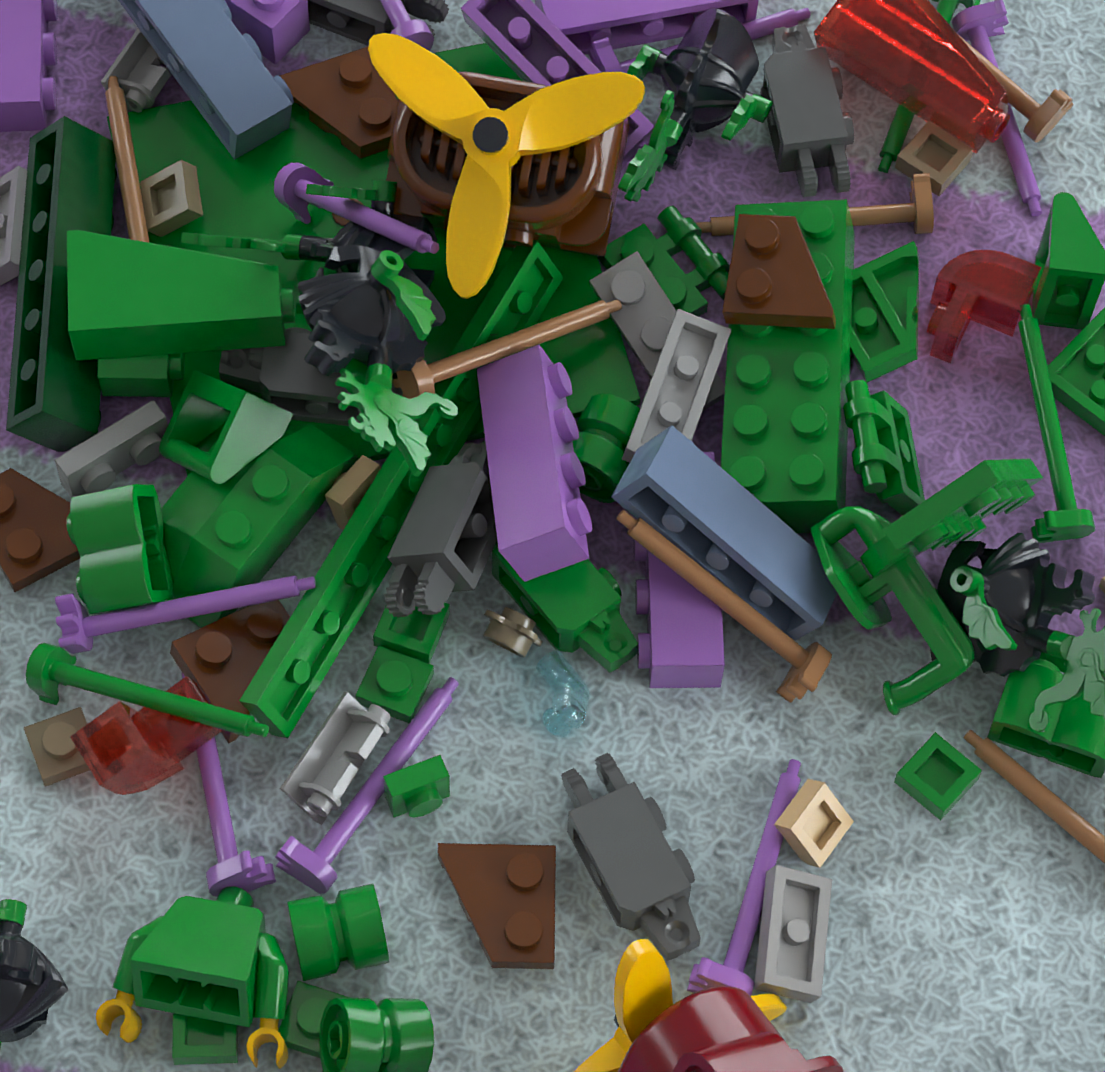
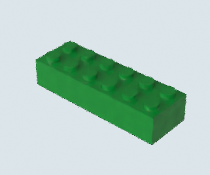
(788, 384)

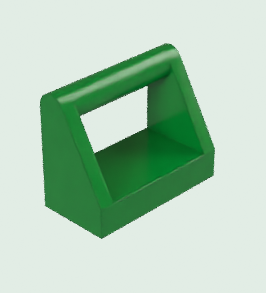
(1070, 267)
(204, 407)

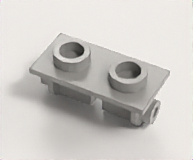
(138, 73)
(335, 756)

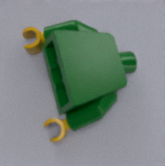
(207, 965)

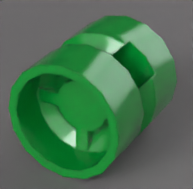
(602, 442)
(338, 932)
(374, 1037)

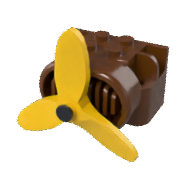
(503, 156)

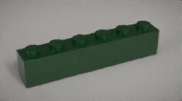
(67, 189)

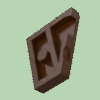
(347, 100)
(774, 277)
(32, 531)
(229, 653)
(507, 899)

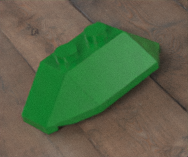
(241, 527)

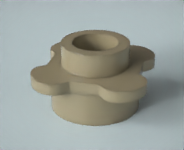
(511, 631)

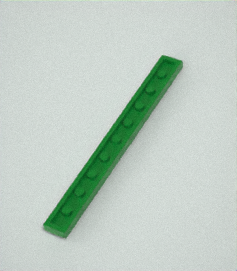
(360, 554)

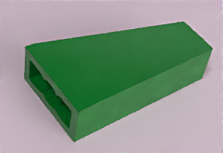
(168, 299)

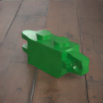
(573, 609)

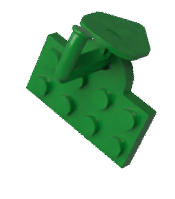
(892, 565)

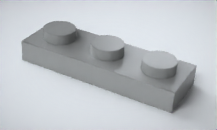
(644, 314)
(679, 379)

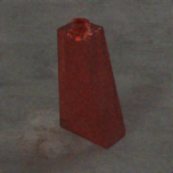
(917, 62)

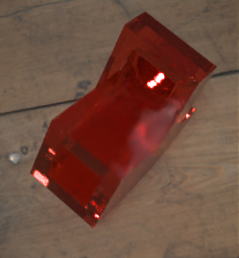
(979, 288)
(141, 747)

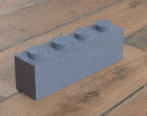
(216, 69)
(727, 532)

